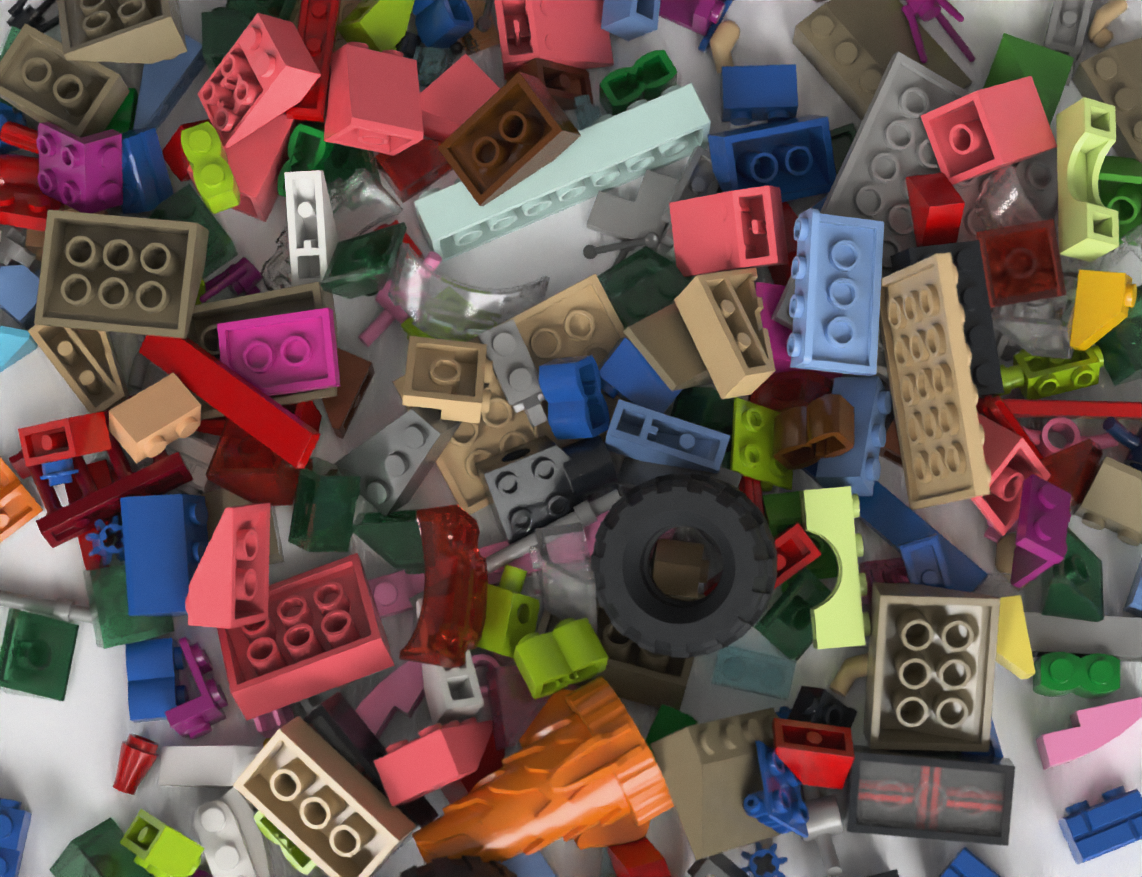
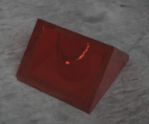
(1022, 263)

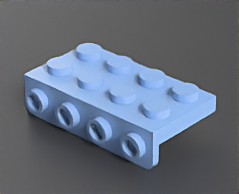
(836, 293)

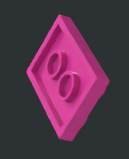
(283, 351)

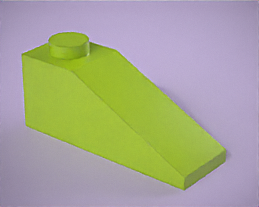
(377, 23)

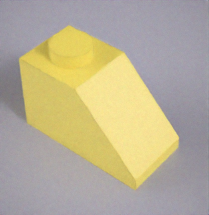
(1013, 639)

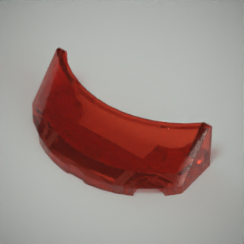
(453, 589)

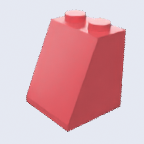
(454, 98)
(373, 100)
(989, 130)
(257, 165)
(1010, 464)

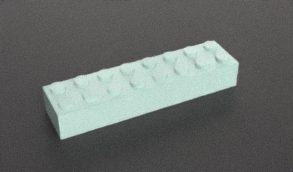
(601, 159)

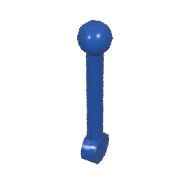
(706, 39)

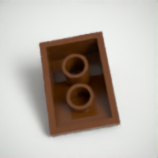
(508, 138)

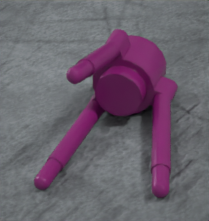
(927, 11)
(237, 277)

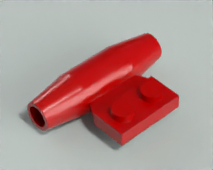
(20, 194)

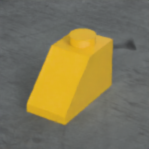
(1100, 305)

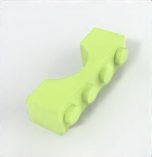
(1083, 140)
(839, 617)

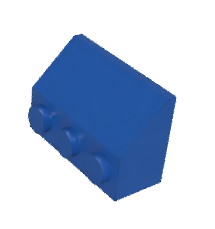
(779, 154)
(162, 550)

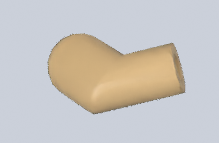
(1103, 17)
(723, 42)
(1005, 553)
(850, 670)

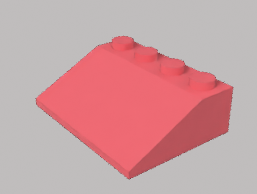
(316, 638)

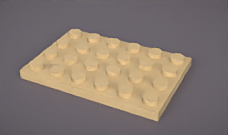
(565, 325)
(932, 384)

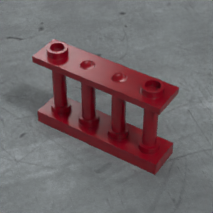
(70, 521)

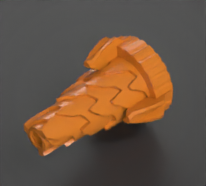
(575, 778)

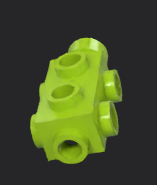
(1048, 376)

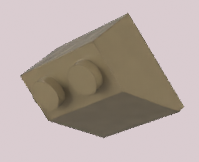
(1114, 501)

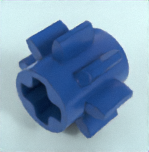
(98, 538)
(759, 854)

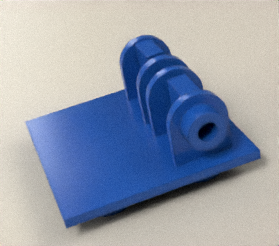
(781, 800)

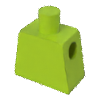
(508, 613)

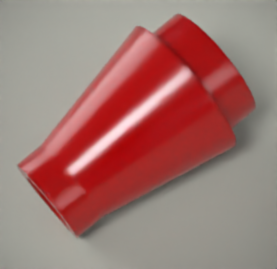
(134, 762)

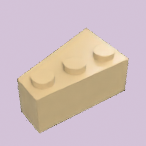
(728, 330)
(86, 364)

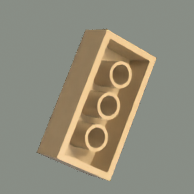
(323, 803)

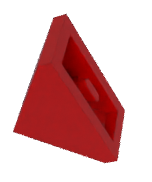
(934, 209)

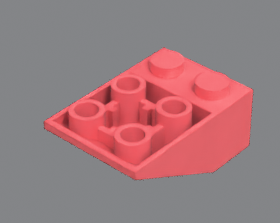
(552, 31)
(258, 78)
(729, 231)
(433, 759)

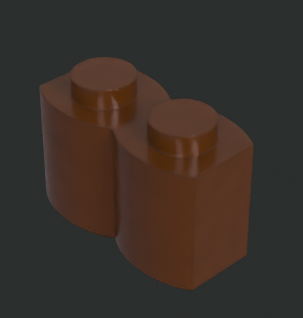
(813, 432)

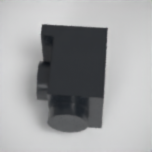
(821, 707)

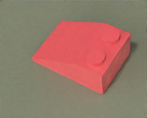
(234, 571)

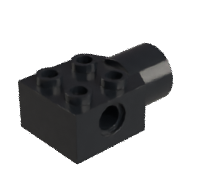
(543, 482)

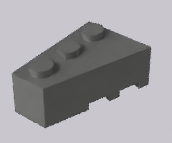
(399, 457)

